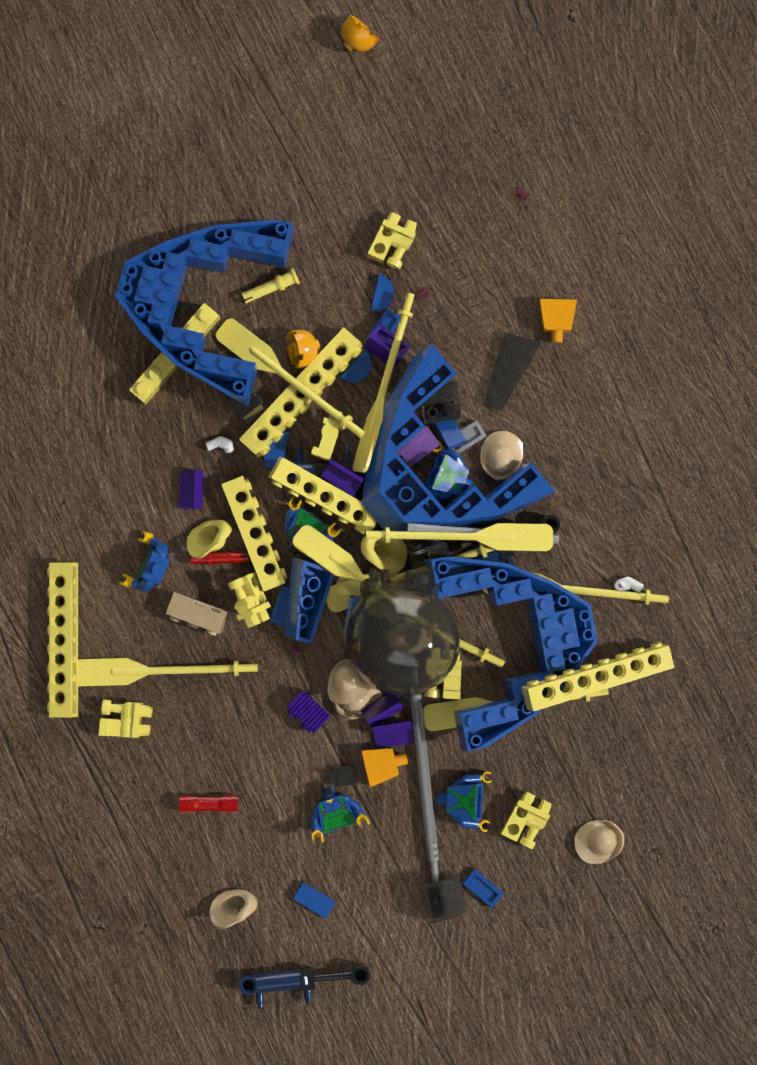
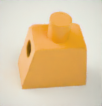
(557, 317)
(382, 764)

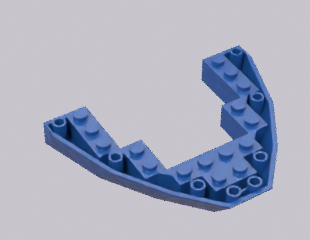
(154, 281)
(399, 497)
(560, 627)

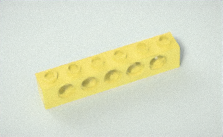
(284, 467)
(231, 489)

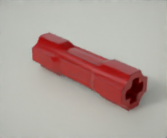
(193, 804)

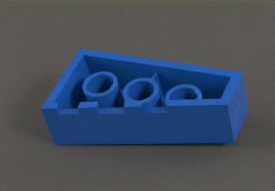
(306, 599)

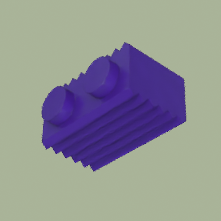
(307, 711)

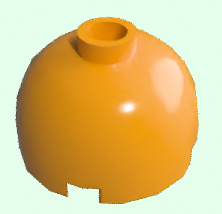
(357, 35)
(302, 348)

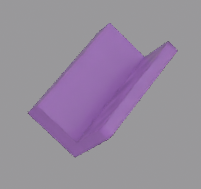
(418, 446)

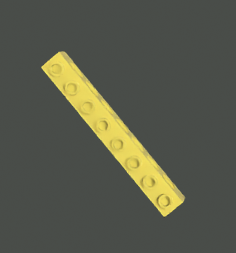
(343, 339)
(69, 648)
(660, 662)

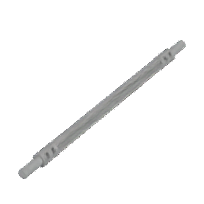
(425, 784)

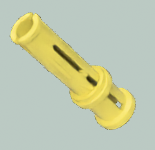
(280, 282)

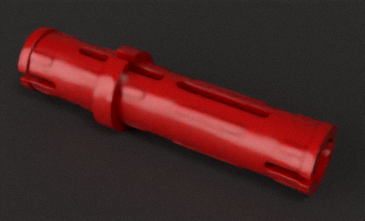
(221, 558)

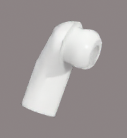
(221, 442)
(628, 583)

